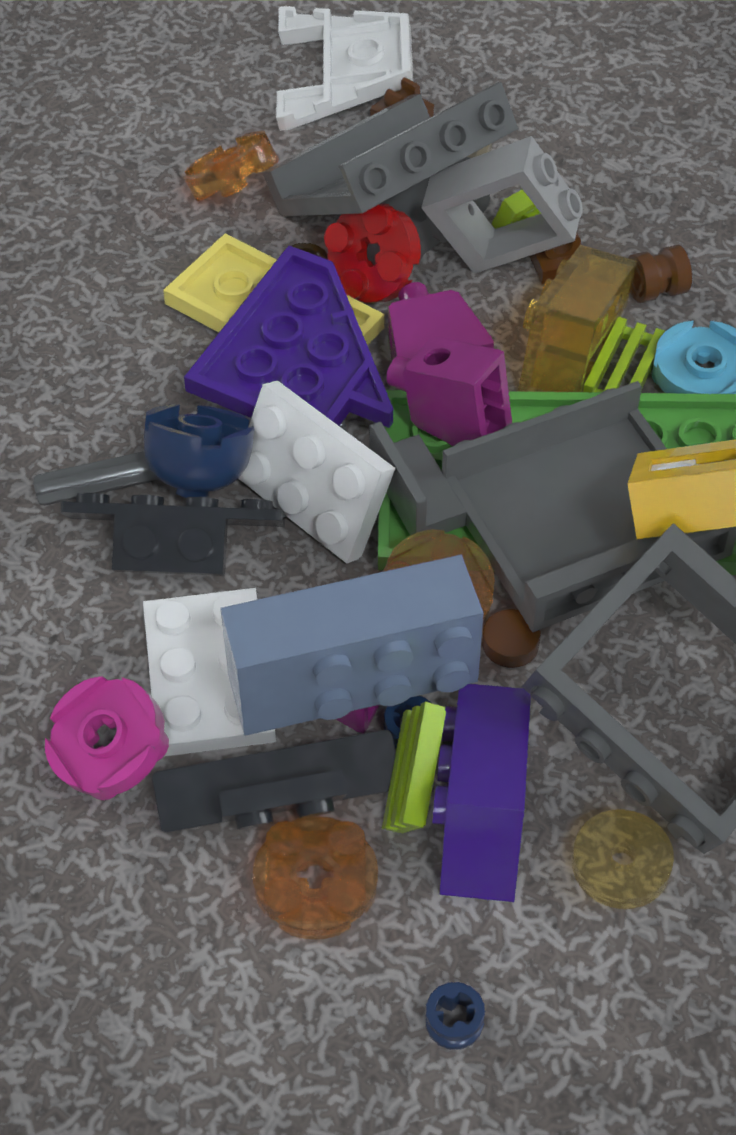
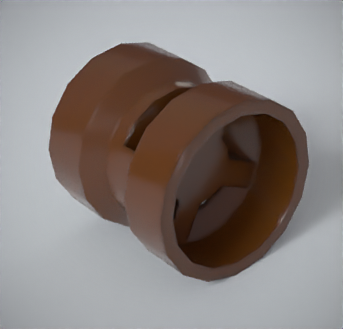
(661, 273)

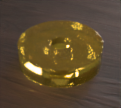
(615, 883)

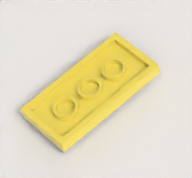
(226, 276)

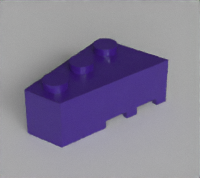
(484, 791)

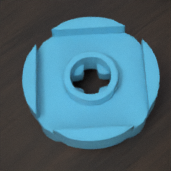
(682, 345)

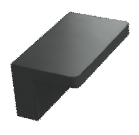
(418, 485)

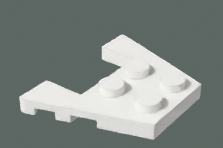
(360, 61)

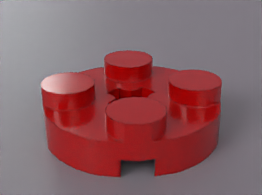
(399, 251)

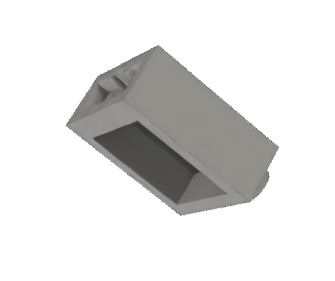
(469, 232)

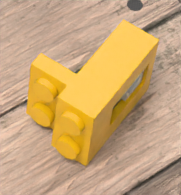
(685, 488)

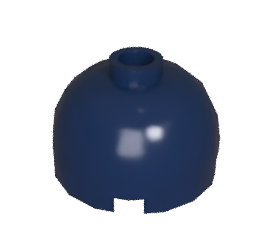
(197, 449)

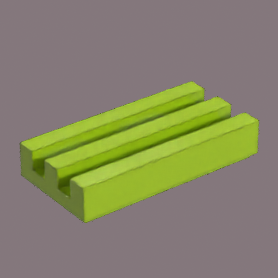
(635, 337)
(414, 768)

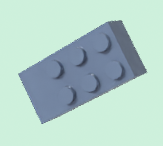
(353, 644)

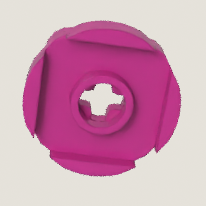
(130, 755)

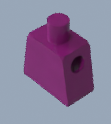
(427, 316)
(454, 389)

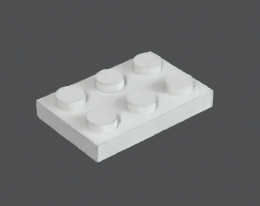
(315, 471)
(192, 672)

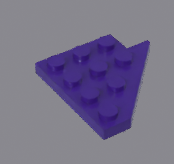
(297, 333)

